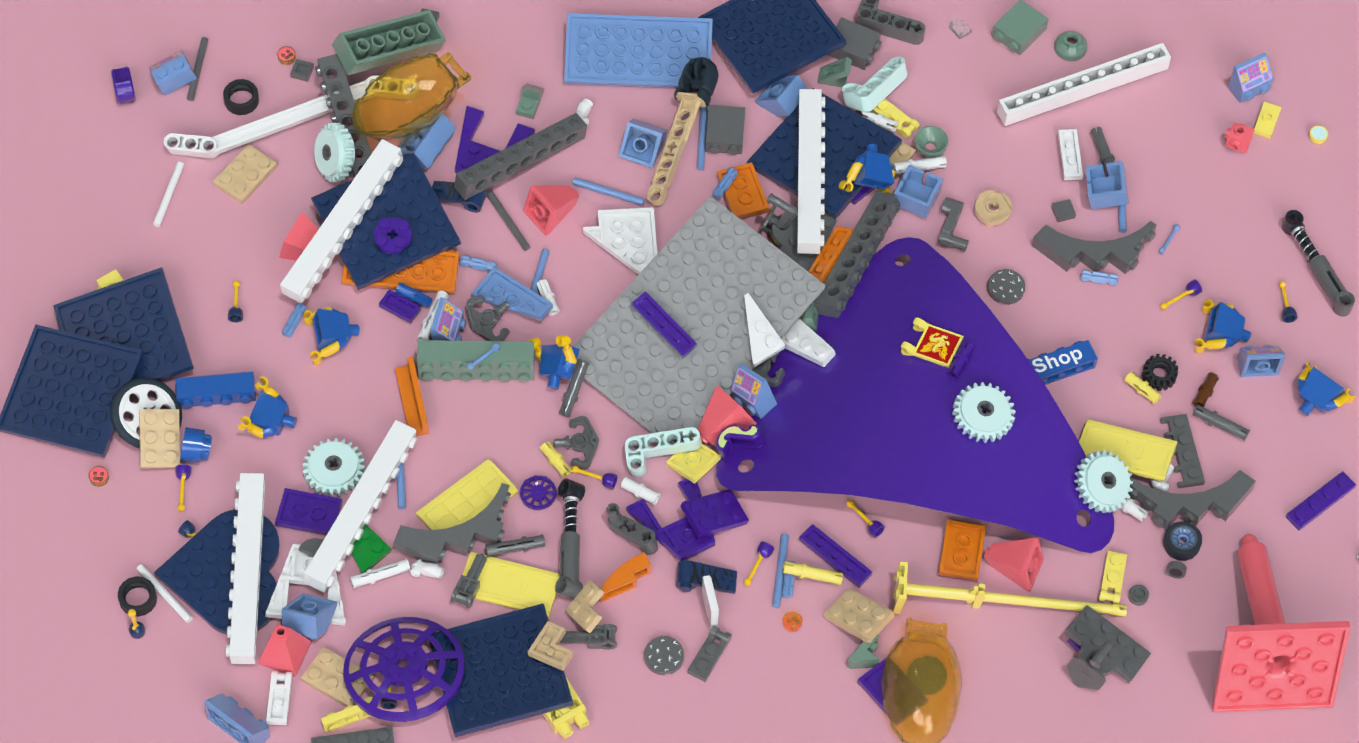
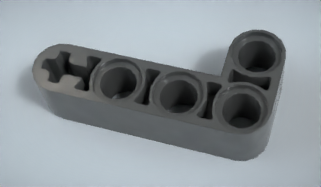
(892, 24)

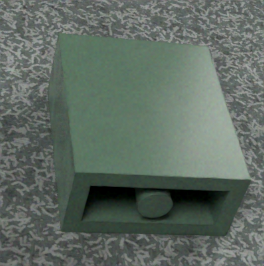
(1020, 27)

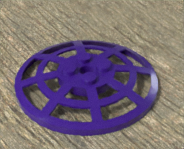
(407, 675)

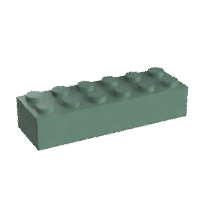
(388, 42)
(450, 358)

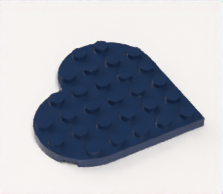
(203, 568)

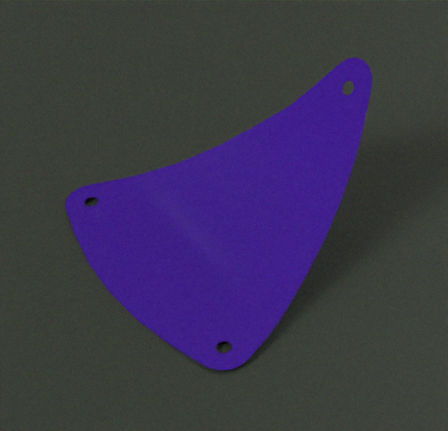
(886, 422)

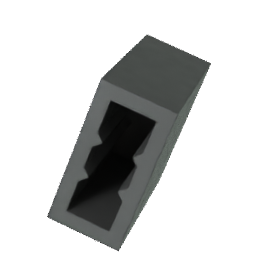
(860, 43)
(725, 129)

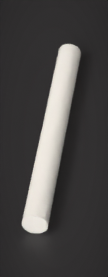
(168, 194)
(165, 594)

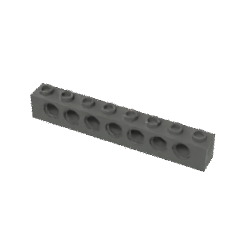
(332, 66)
(520, 156)
(857, 254)

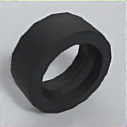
(242, 108)
(136, 582)

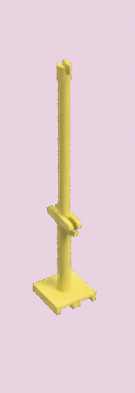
(977, 595)

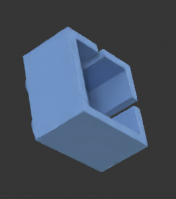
(1108, 190)
(914, 195)

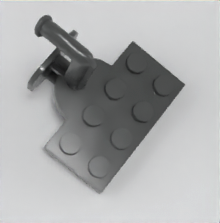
(785, 230)
(1102, 651)

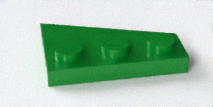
(369, 550)

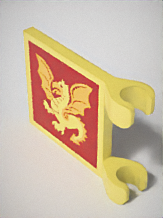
(934, 345)

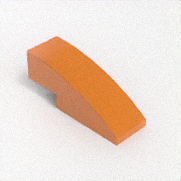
(626, 576)

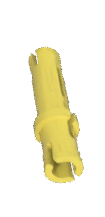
(805, 571)

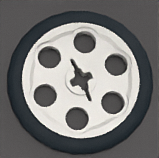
(139, 387)

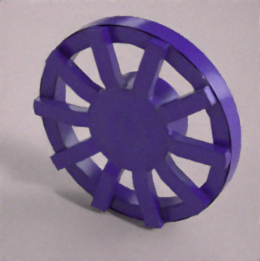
(538, 492)

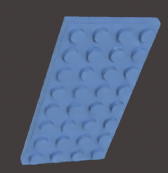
(633, 49)

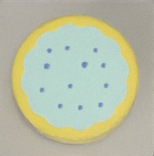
(1318, 134)

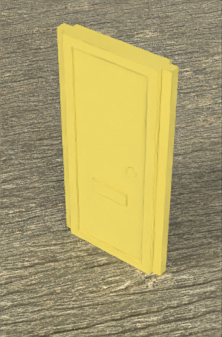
(1141, 452)
(465, 497)
(514, 584)

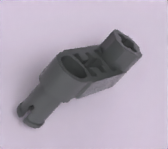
(953, 209)
(641, 536)

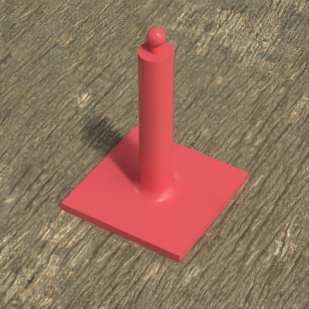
(1273, 660)

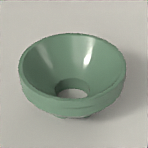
(1069, 51)
(931, 135)

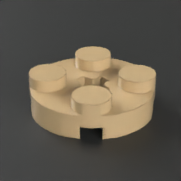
(993, 217)

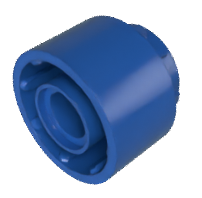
(195, 445)

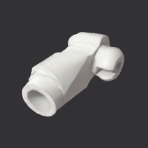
(583, 109)
(1162, 486)
(427, 569)

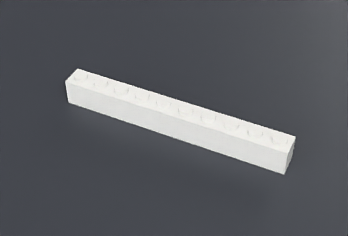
(1083, 84)
(809, 171)
(341, 221)
(359, 506)
(247, 569)

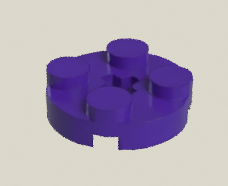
(392, 225)

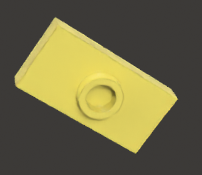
(1267, 120)

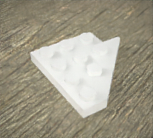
(626, 235)

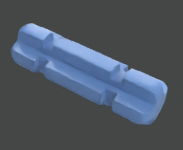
(724, 183)
(477, 263)
(1099, 277)
(293, 320)
(788, 584)

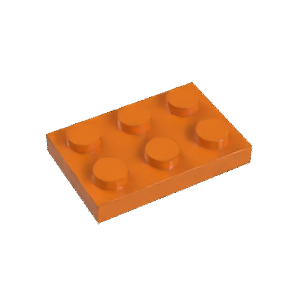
(745, 193)
(962, 550)

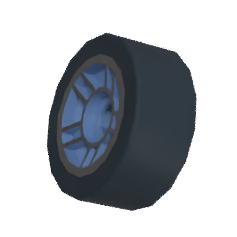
(1190, 536)

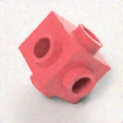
(1239, 137)

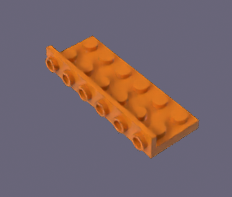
(431, 275)

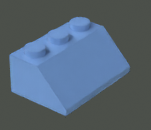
(428, 142)
(236, 721)

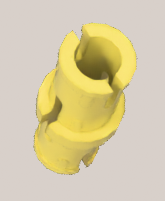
(1142, 387)
(556, 459)

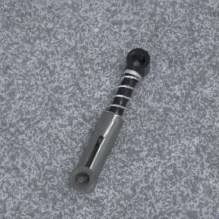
(1319, 265)
(568, 582)

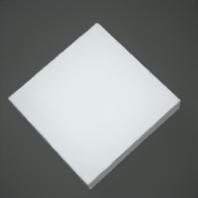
(710, 601)

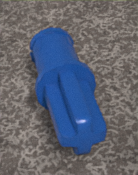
(412, 294)

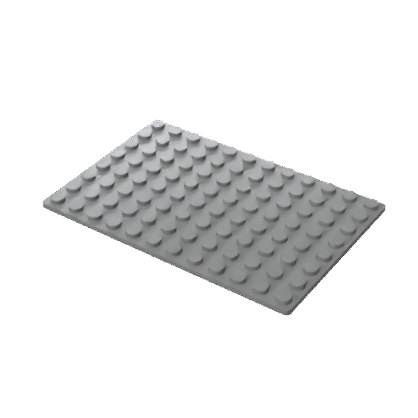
(702, 287)

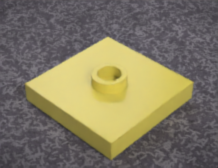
(694, 464)

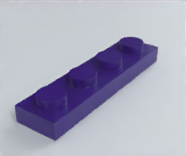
(664, 324)
(1320, 501)
(835, 556)

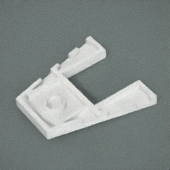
(293, 573)

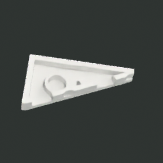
(763, 338)

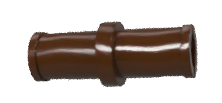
(1206, 389)

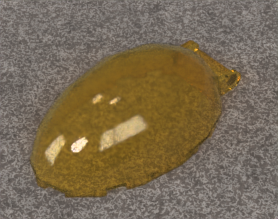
(408, 97)
(922, 683)

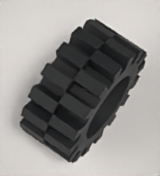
(1164, 363)

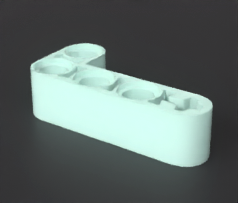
(877, 87)
(661, 449)

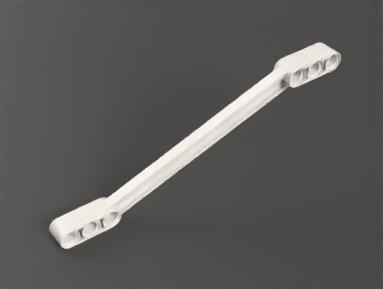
(256, 129)

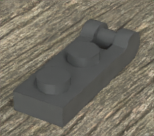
(709, 654)

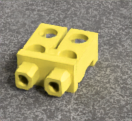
(562, 718)

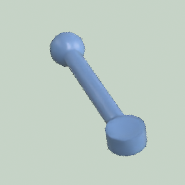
(1176, 227)
(495, 348)

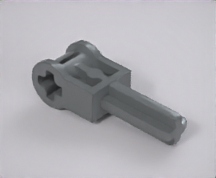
(469, 585)
(596, 639)

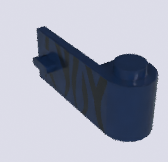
(447, 193)
(691, 575)

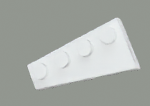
(808, 344)

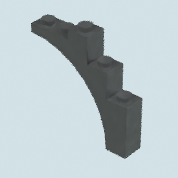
(1069, 251)
(1194, 506)
(431, 544)

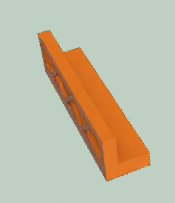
(830, 253)
(412, 397)

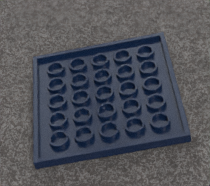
(772, 37)
(844, 141)
(403, 197)
(133, 315)
(68, 390)
(499, 676)

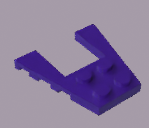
(473, 152)
(679, 536)

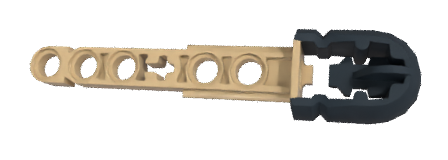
(697, 75)

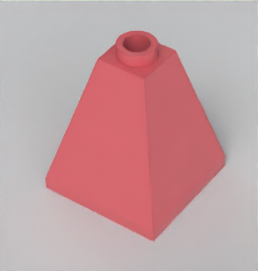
(549, 205)
(298, 238)
(721, 413)
(1017, 560)
(285, 650)

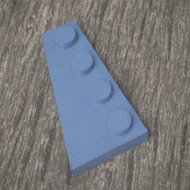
(500, 287)

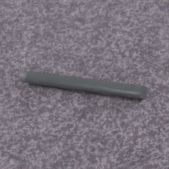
(197, 68)
(509, 222)

